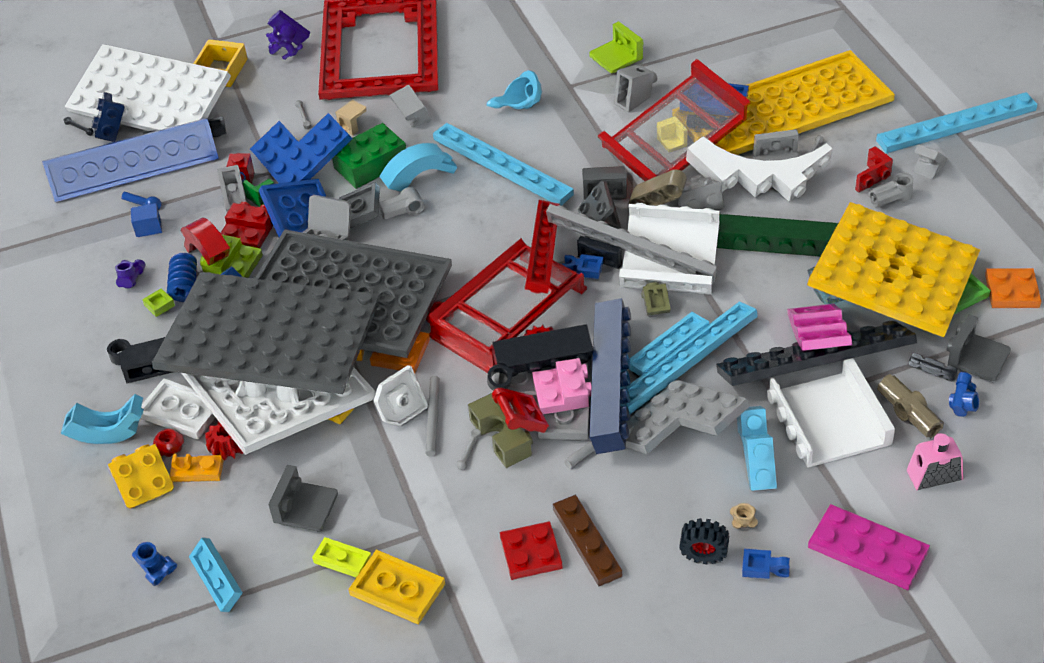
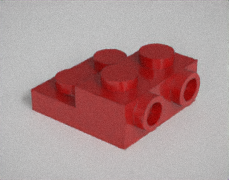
(248, 223)

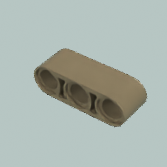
(659, 189)

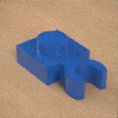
(587, 265)

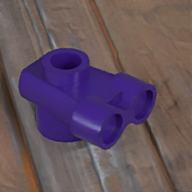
(128, 272)

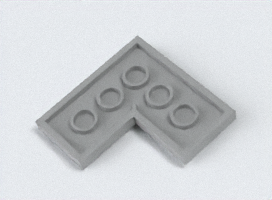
(685, 406)
(563, 424)

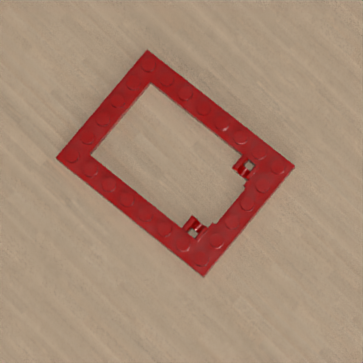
(343, 14)

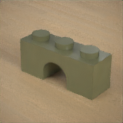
(508, 444)

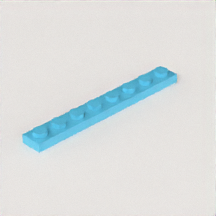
(956, 122)
(503, 164)
(689, 354)

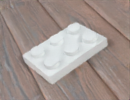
(177, 409)

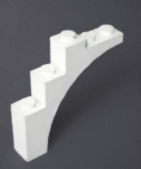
(754, 175)

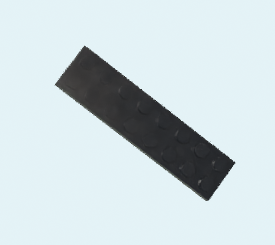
(793, 358)

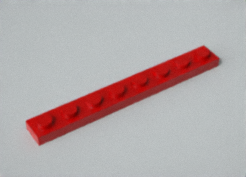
(541, 251)

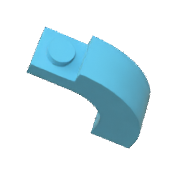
(413, 161)
(103, 427)

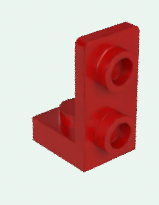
(879, 169)

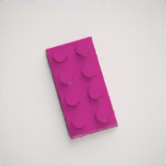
(869, 546)

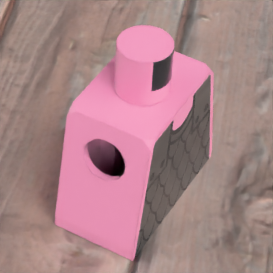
(936, 463)

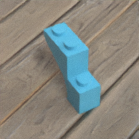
(757, 448)

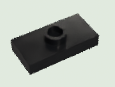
(611, 254)

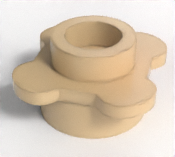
(743, 510)

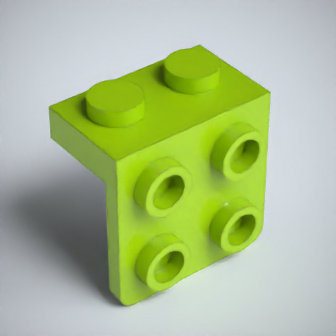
(620, 52)

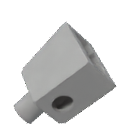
(633, 86)

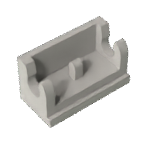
(410, 106)

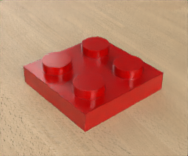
(530, 550)

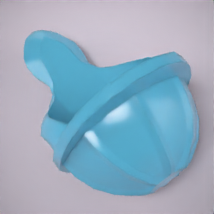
(520, 93)

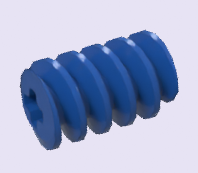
(181, 276)

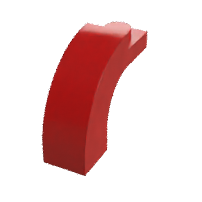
(207, 239)

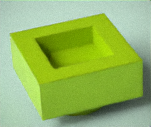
(158, 302)

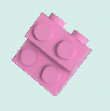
(562, 387)

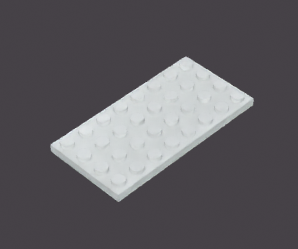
(151, 87)

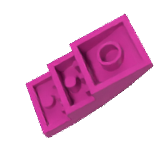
(819, 326)

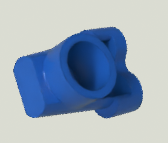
(965, 396)
(153, 563)

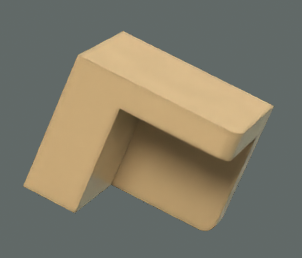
(348, 114)

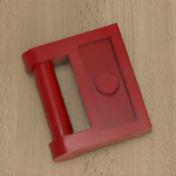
(524, 405)

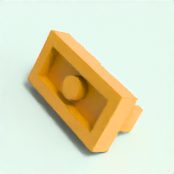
(196, 468)

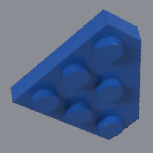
(289, 203)

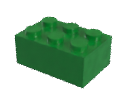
(367, 155)

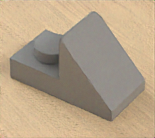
(929, 162)
(231, 185)

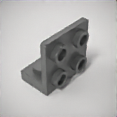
(614, 176)
(301, 503)

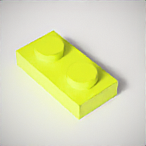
(341, 557)

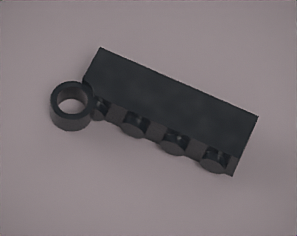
(538, 351)
(136, 358)

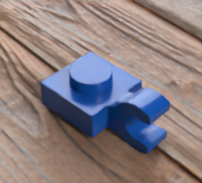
(760, 564)

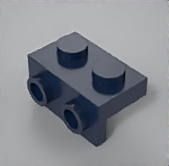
(108, 118)

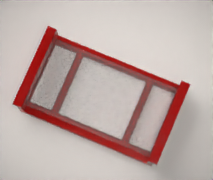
(663, 132)
(497, 305)

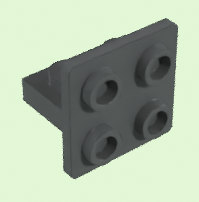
(600, 206)

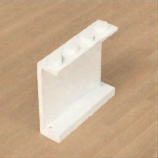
(680, 229)
(832, 416)

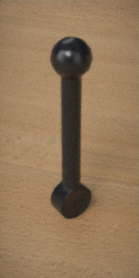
(89, 131)

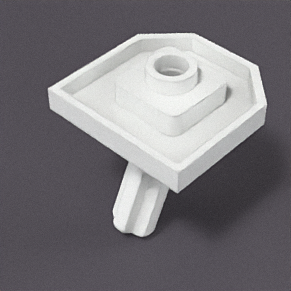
(400, 397)

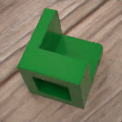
(252, 192)

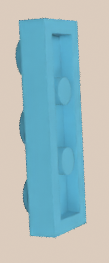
(215, 575)

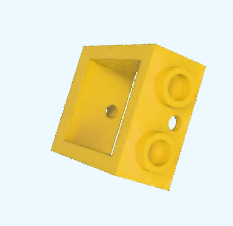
(234, 53)

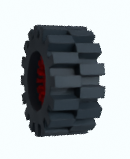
(704, 541)

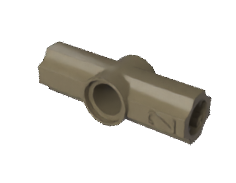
(910, 406)

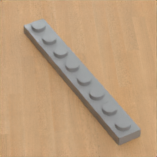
(636, 245)

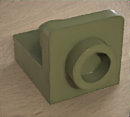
(656, 298)

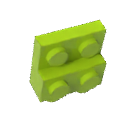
(240, 257)

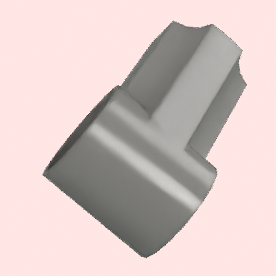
(898, 189)
(407, 202)

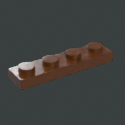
(587, 540)

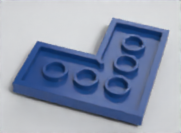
(300, 160)

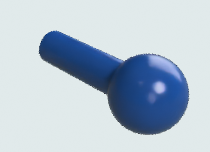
(141, 200)

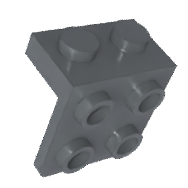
(976, 353)

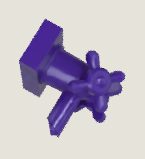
(289, 32)

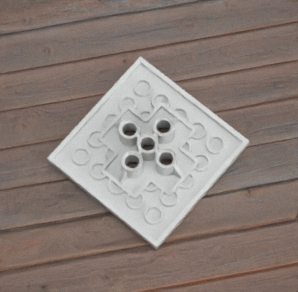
(267, 413)

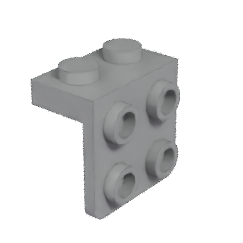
(776, 145)
(701, 194)
(329, 217)

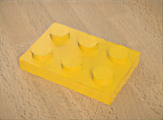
(397, 586)

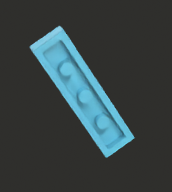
(667, 343)

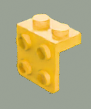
(141, 475)

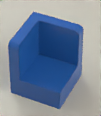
(146, 220)

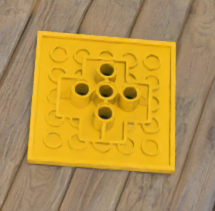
(895, 268)

